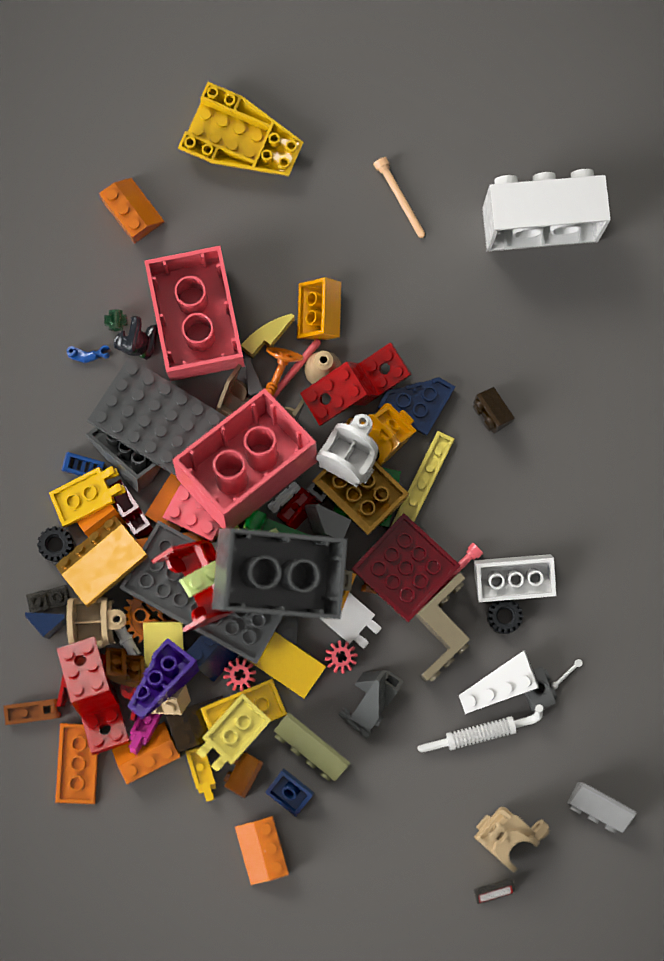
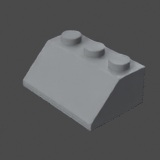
(600, 808)

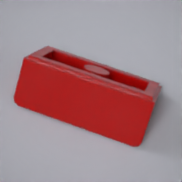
(294, 512)

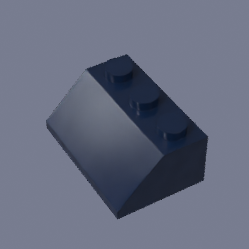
(211, 657)

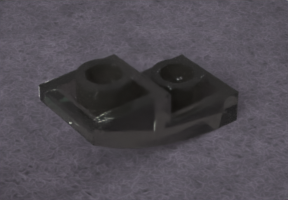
(48, 599)

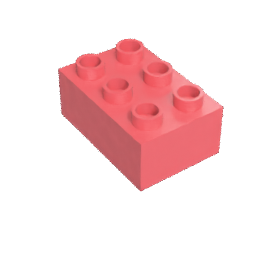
(194, 313)
(245, 460)

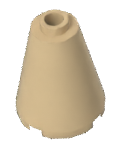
(320, 365)

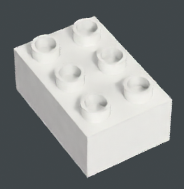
(545, 210)

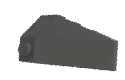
(131, 466)

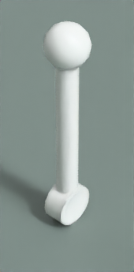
(577, 663)

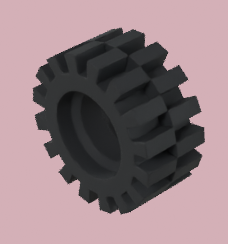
(47, 536)
(516, 616)

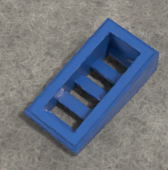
(65, 467)

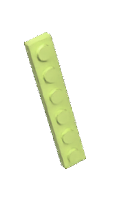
(202, 578)

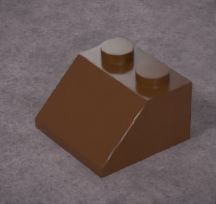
(243, 774)

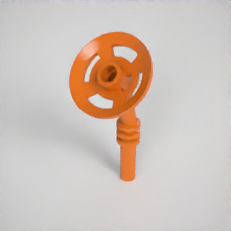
(284, 358)

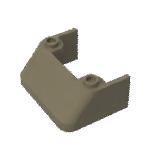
(235, 395)

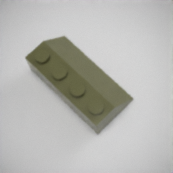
(311, 746)

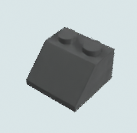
(326, 522)

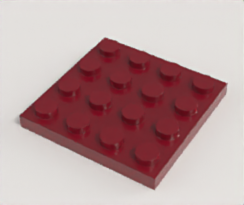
(405, 567)

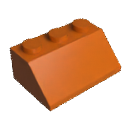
(131, 208)
(156, 754)
(262, 850)

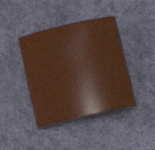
(124, 668)

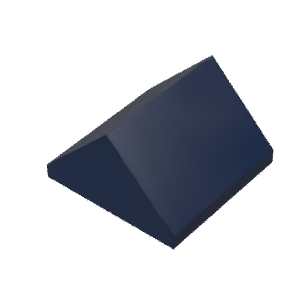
(47, 623)
(289, 792)

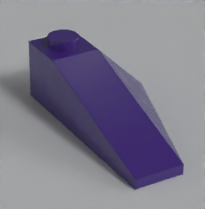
(166, 674)

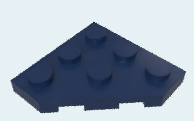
(421, 401)

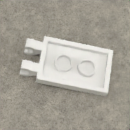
(353, 620)

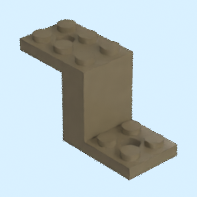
(443, 628)

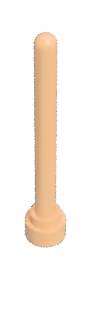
(382, 166)

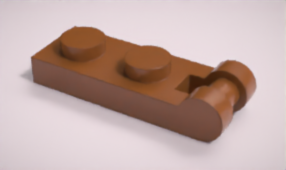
(30, 712)

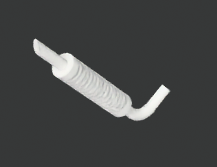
(483, 732)

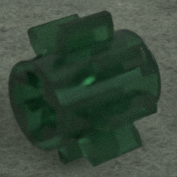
(115, 320)

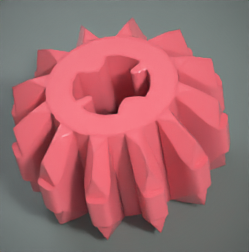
(348, 655)
(242, 680)

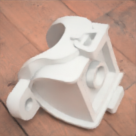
(350, 451)

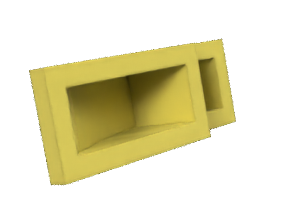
(267, 335)

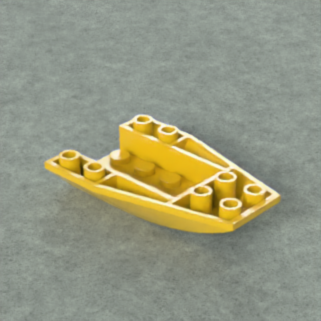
(239, 134)

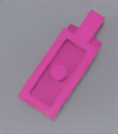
(143, 731)

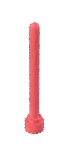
(296, 367)
(472, 553)

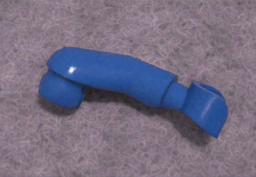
(85, 357)

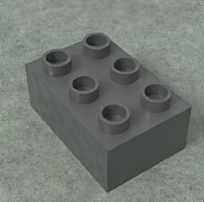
(279, 573)

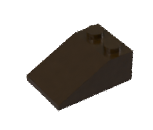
(190, 726)

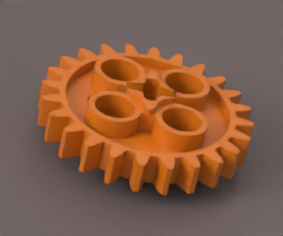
(136, 624)

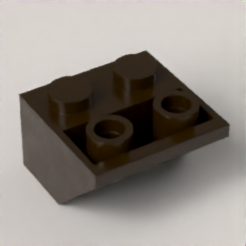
(493, 410)

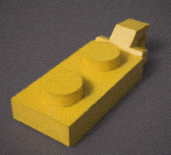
(201, 773)

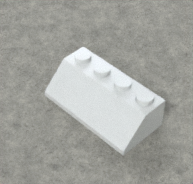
(515, 578)

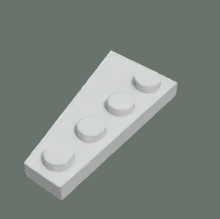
(503, 683)

